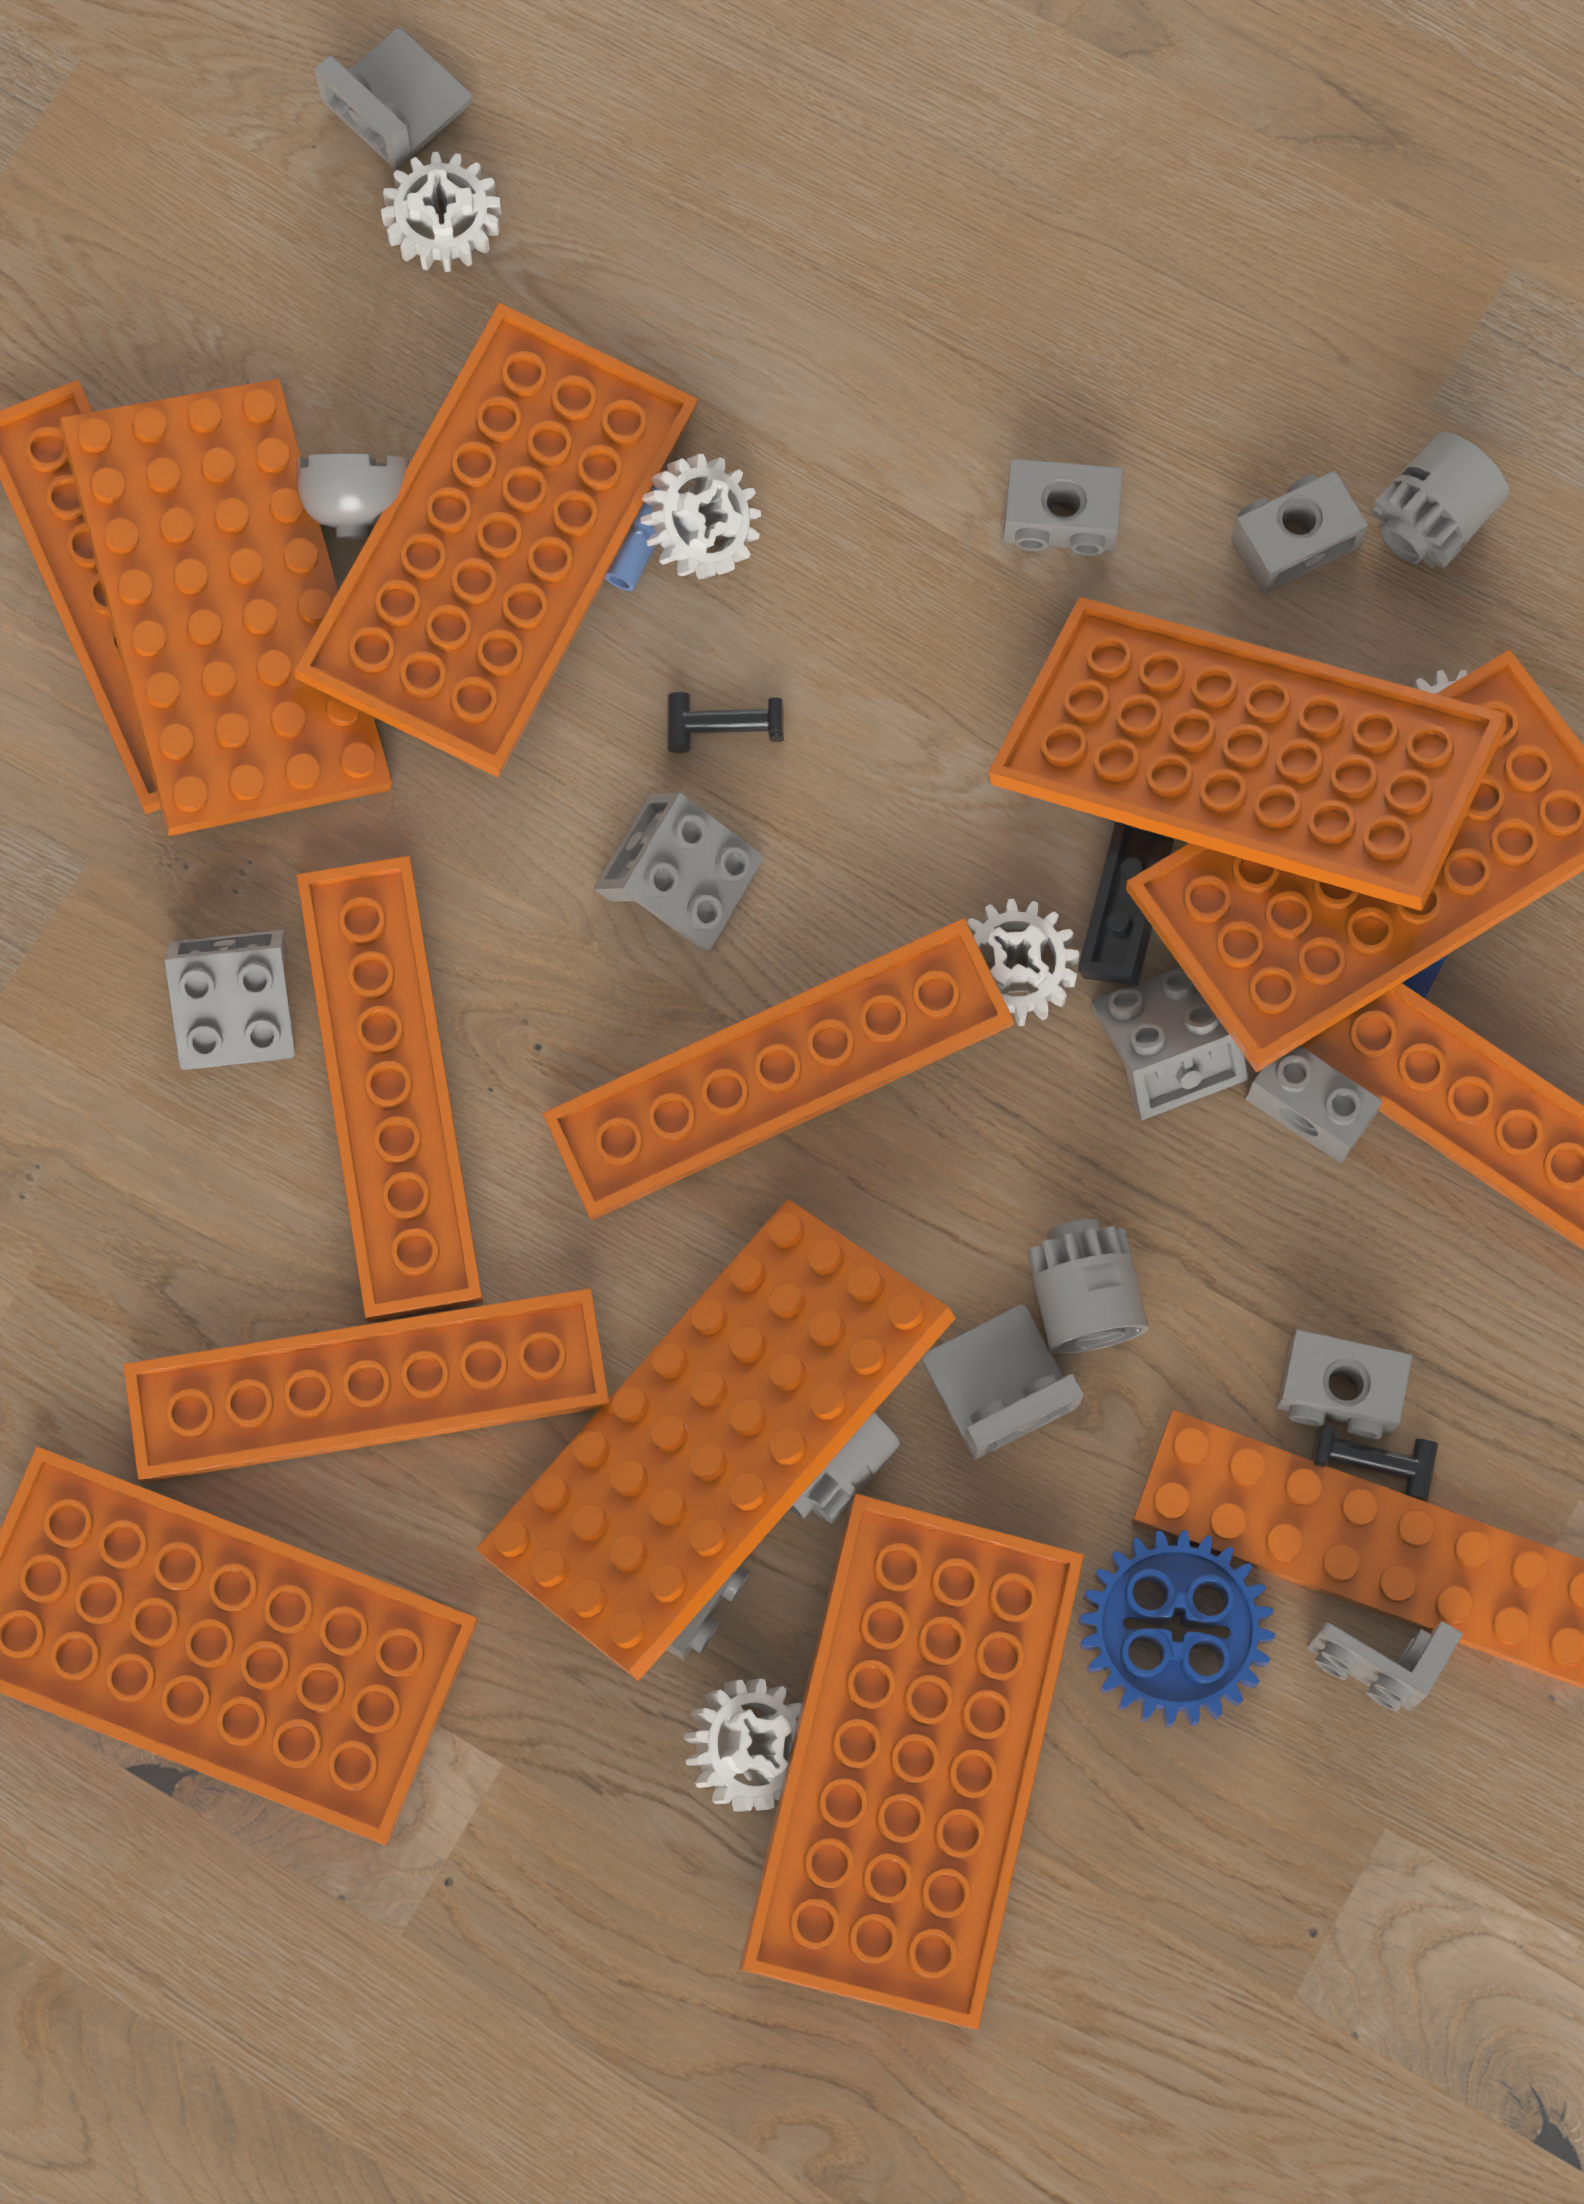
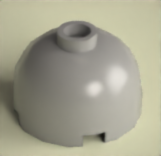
(349, 490)

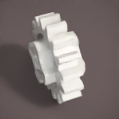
(414, 208)
(698, 518)
(1030, 944)
(738, 1742)

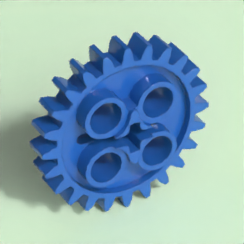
(1174, 1683)

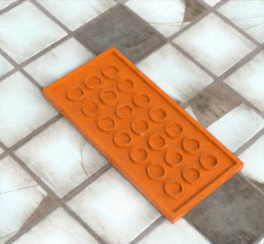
(496, 540)
(214, 601)
(1250, 751)
(1298, 954)
(714, 1437)
(221, 1646)
(912, 1763)

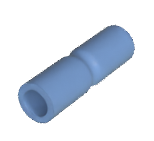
(633, 553)

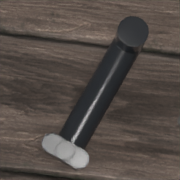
(684, 722)
(1416, 1468)

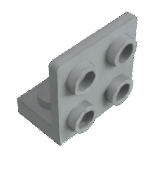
(393, 97)
(681, 867)
(230, 999)
(1169, 1042)
(1000, 1381)
(1388, 1682)

